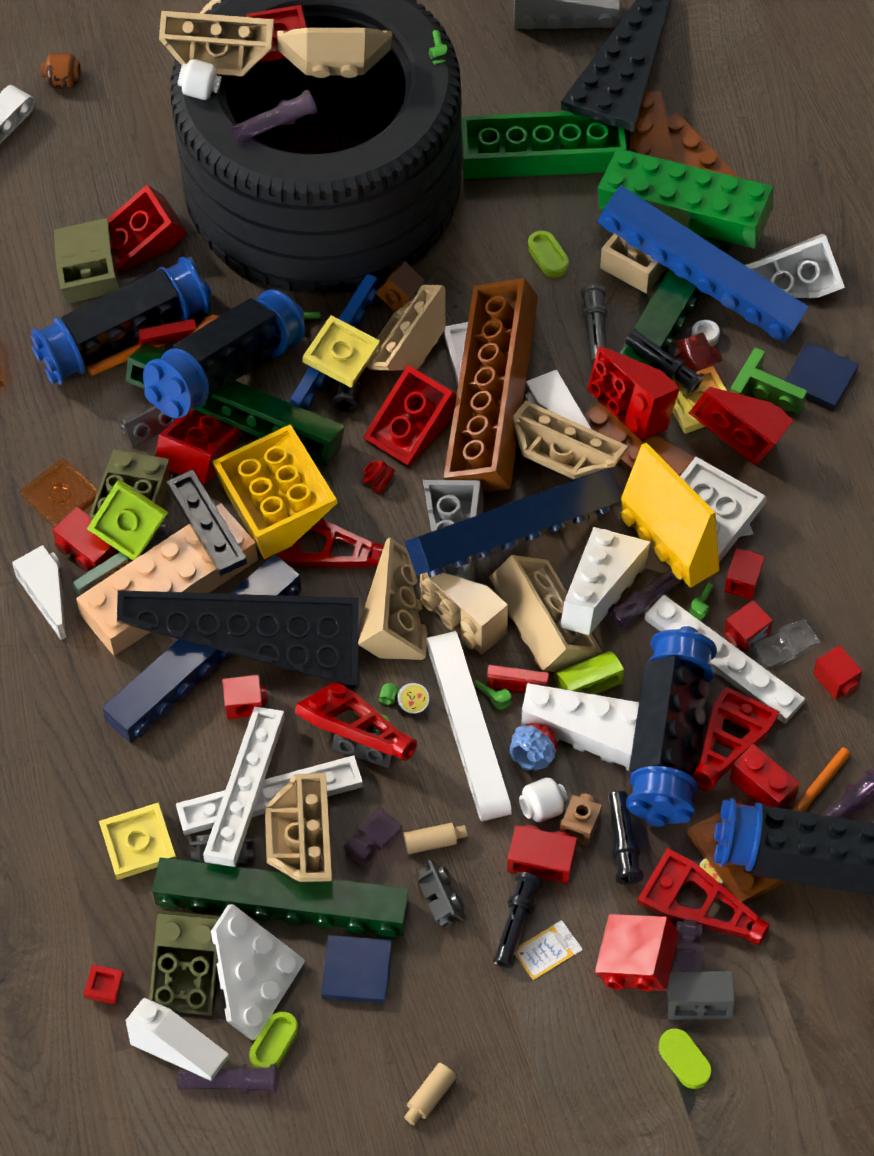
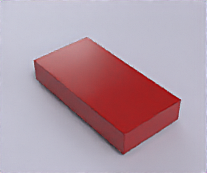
(166, 333)
(514, 679)

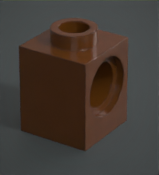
(400, 286)

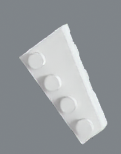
(602, 575)
(584, 720)

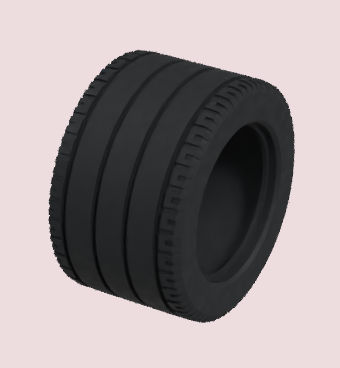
(338, 213)

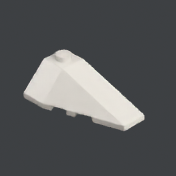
(802, 269)

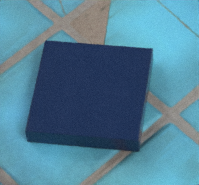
(822, 375)
(356, 969)

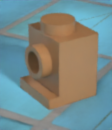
(581, 826)

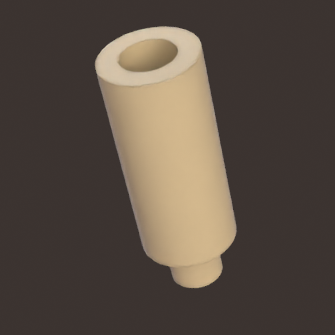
(433, 837)
(430, 1093)

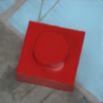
(103, 984)

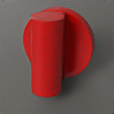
(378, 475)

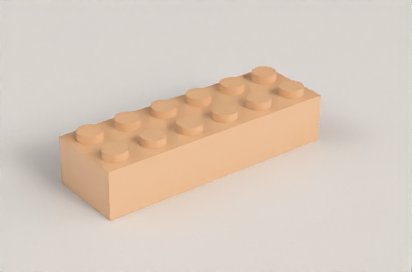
(170, 566)

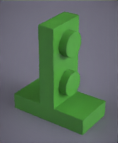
(767, 386)

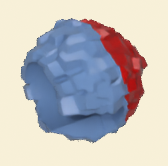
(533, 746)

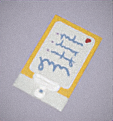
(547, 950)

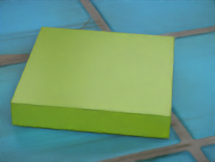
(127, 520)

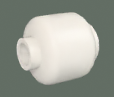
(199, 79)
(543, 800)

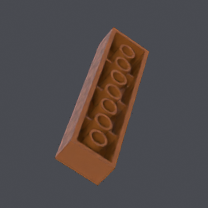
(492, 384)

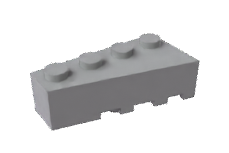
(565, 14)
(452, 502)

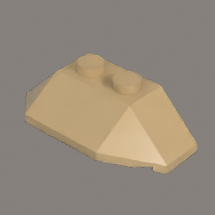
(226, 41)
(334, 50)
(411, 331)
(563, 443)
(300, 829)

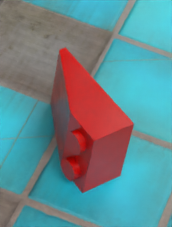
(144, 229)
(411, 416)
(742, 421)
(195, 443)

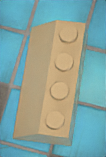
(536, 607)

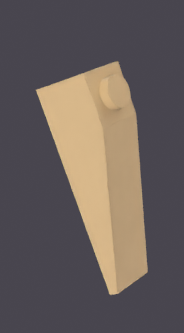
(391, 617)

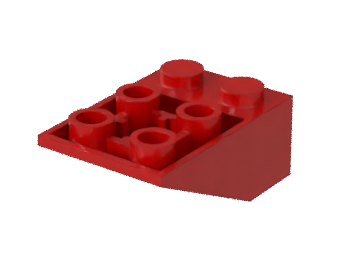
(633, 392)

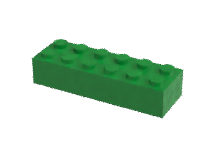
(536, 144)
(694, 197)

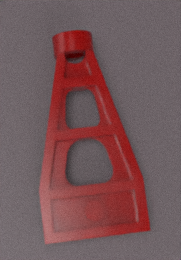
(360, 558)
(335, 699)
(743, 712)
(666, 884)

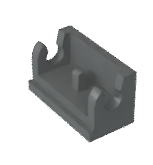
(700, 995)

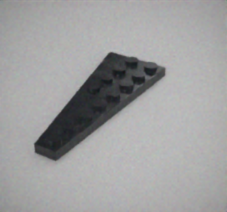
(618, 74)
(284, 631)

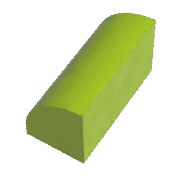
(592, 674)

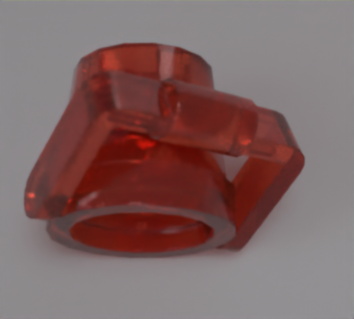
(697, 352)

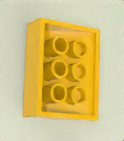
(275, 489)
(671, 518)

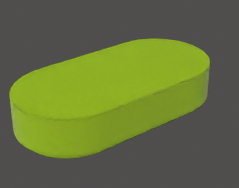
(548, 254)
(274, 1040)
(684, 1058)

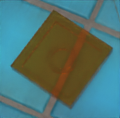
(59, 492)

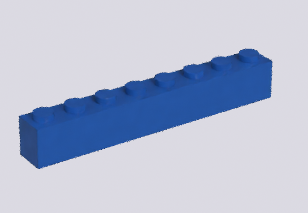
(702, 264)

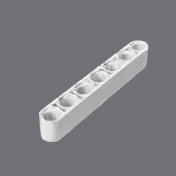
(468, 726)

